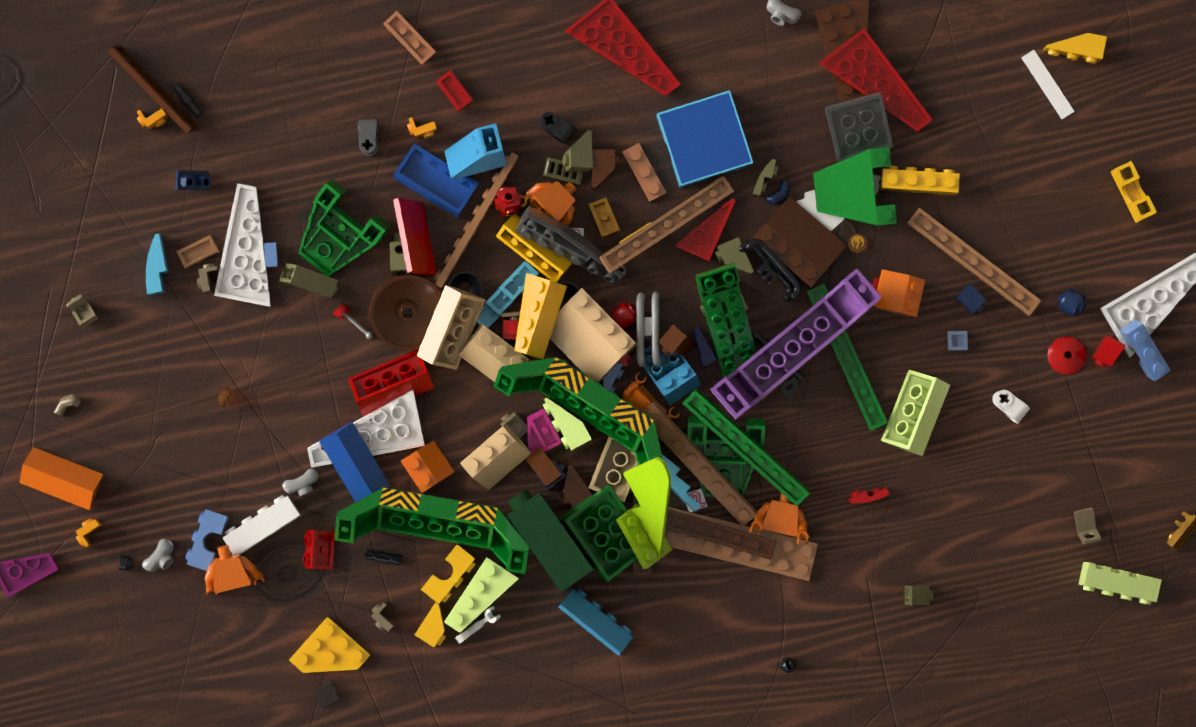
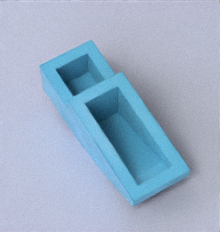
(156, 266)

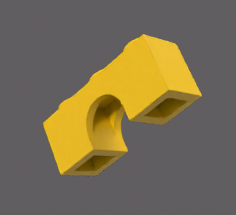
(1136, 200)
(440, 589)

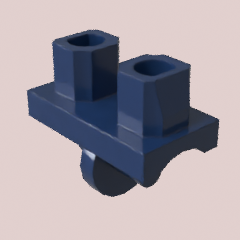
(192, 180)

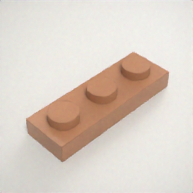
(409, 38)
(644, 172)

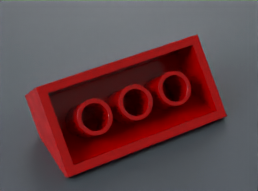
(389, 381)

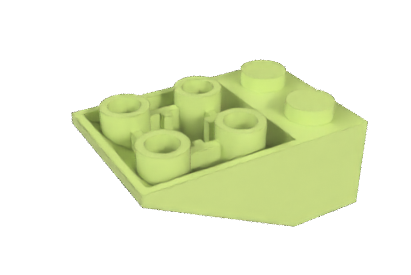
(572, 428)

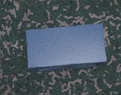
(271, 255)

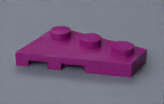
(24, 572)

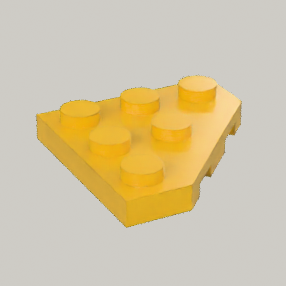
(329, 650)

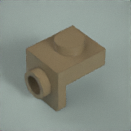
(204, 280)
(82, 311)
(382, 622)

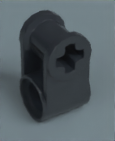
(560, 130)

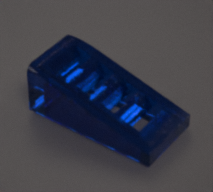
(706, 354)

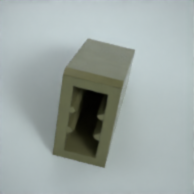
(308, 280)

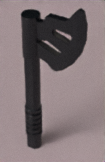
(797, 376)

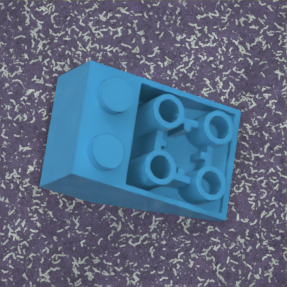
(476, 153)
(673, 377)

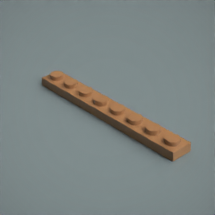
(666, 224)
(471, 227)
(974, 261)
(700, 466)

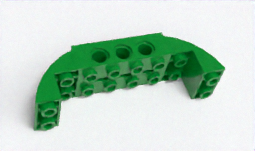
(726, 317)

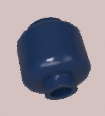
(1072, 302)

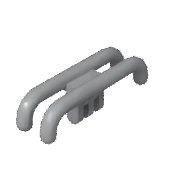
(648, 328)

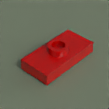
(454, 91)

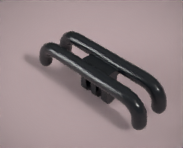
(773, 268)

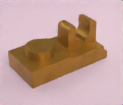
(604, 218)
(1183, 533)

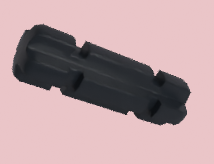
(383, 557)

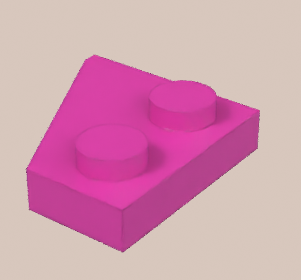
(541, 432)

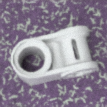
(1013, 407)

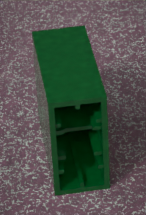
(548, 539)

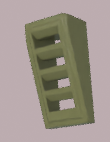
(547, 174)

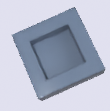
(957, 340)

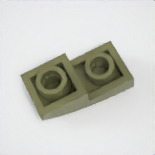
(767, 173)

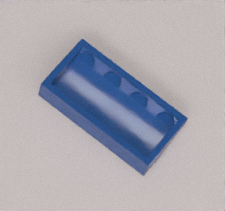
(432, 180)

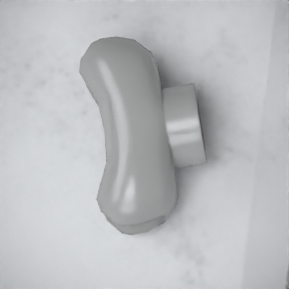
(783, 13)
(302, 484)
(160, 558)

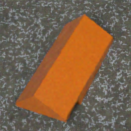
(60, 478)

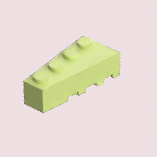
(1119, 582)
(481, 592)

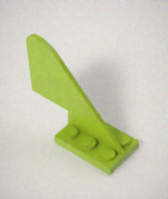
(646, 520)

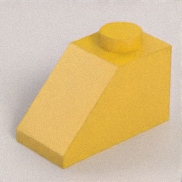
(432, 627)

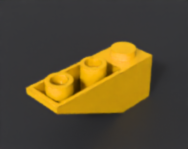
(1084, 46)

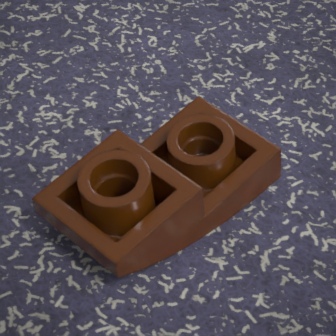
(543, 467)

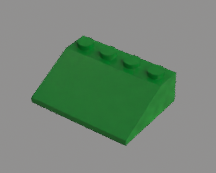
(598, 534)

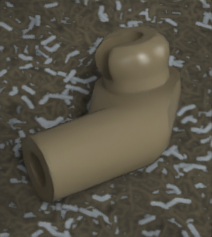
(65, 402)

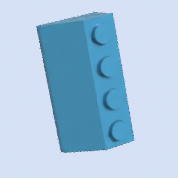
(595, 621)

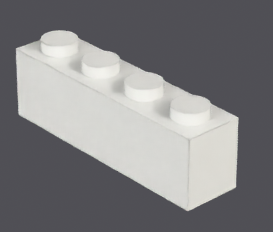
(261, 526)

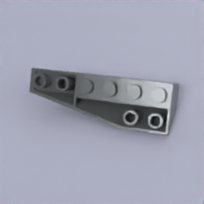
(564, 242)

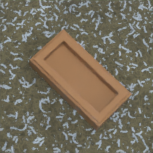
(198, 251)

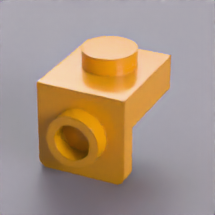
(156, 119)
(425, 130)
(88, 527)

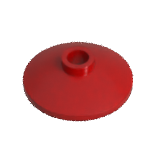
(1057, 358)

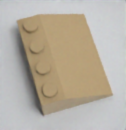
(590, 336)

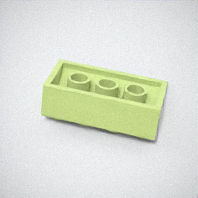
(915, 412)

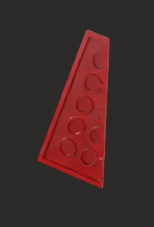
(617, 39)
(868, 71)

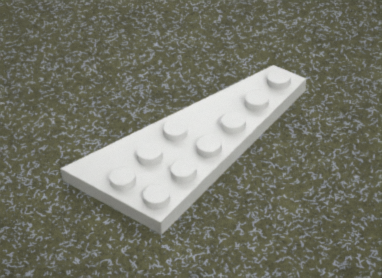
(242, 265)
(1151, 300)
(383, 430)

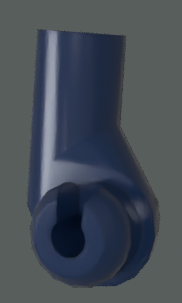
(779, 196)

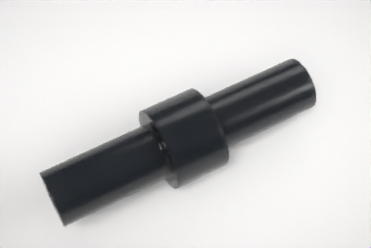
(187, 100)

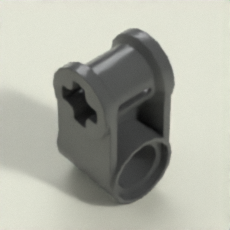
(368, 133)

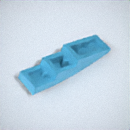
(505, 295)
(679, 486)

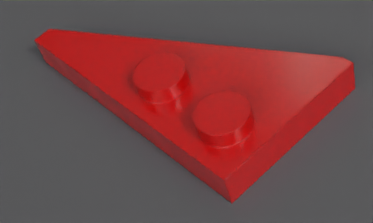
(704, 238)

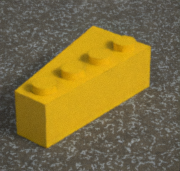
(538, 315)

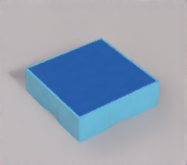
(704, 139)

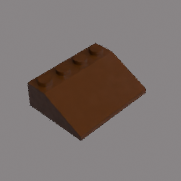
(800, 242)

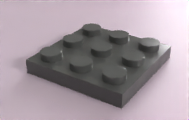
(858, 125)

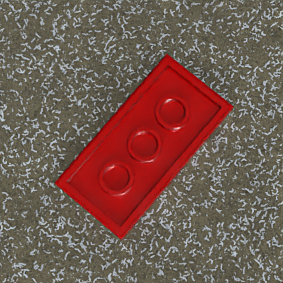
(415, 237)

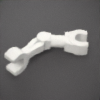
(479, 624)

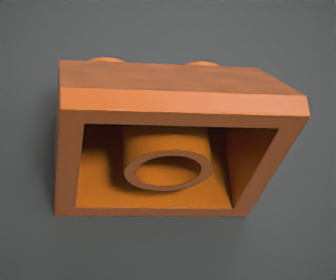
(900, 293)
(427, 466)

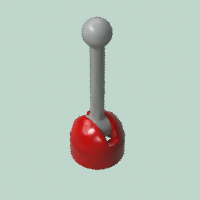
(343, 312)

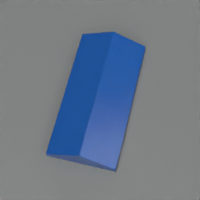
(354, 462)

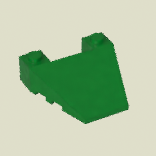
(848, 188)
(337, 235)
(721, 455)

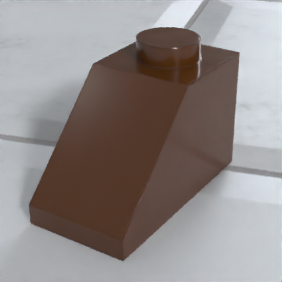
(603, 165)
(676, 342)
(574, 488)

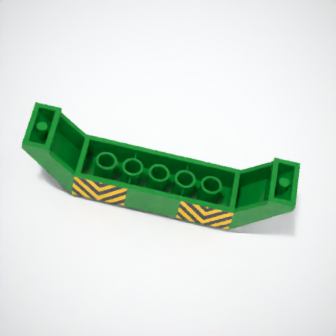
(586, 400)
(434, 519)

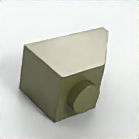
(579, 155)
(729, 253)
(918, 595)

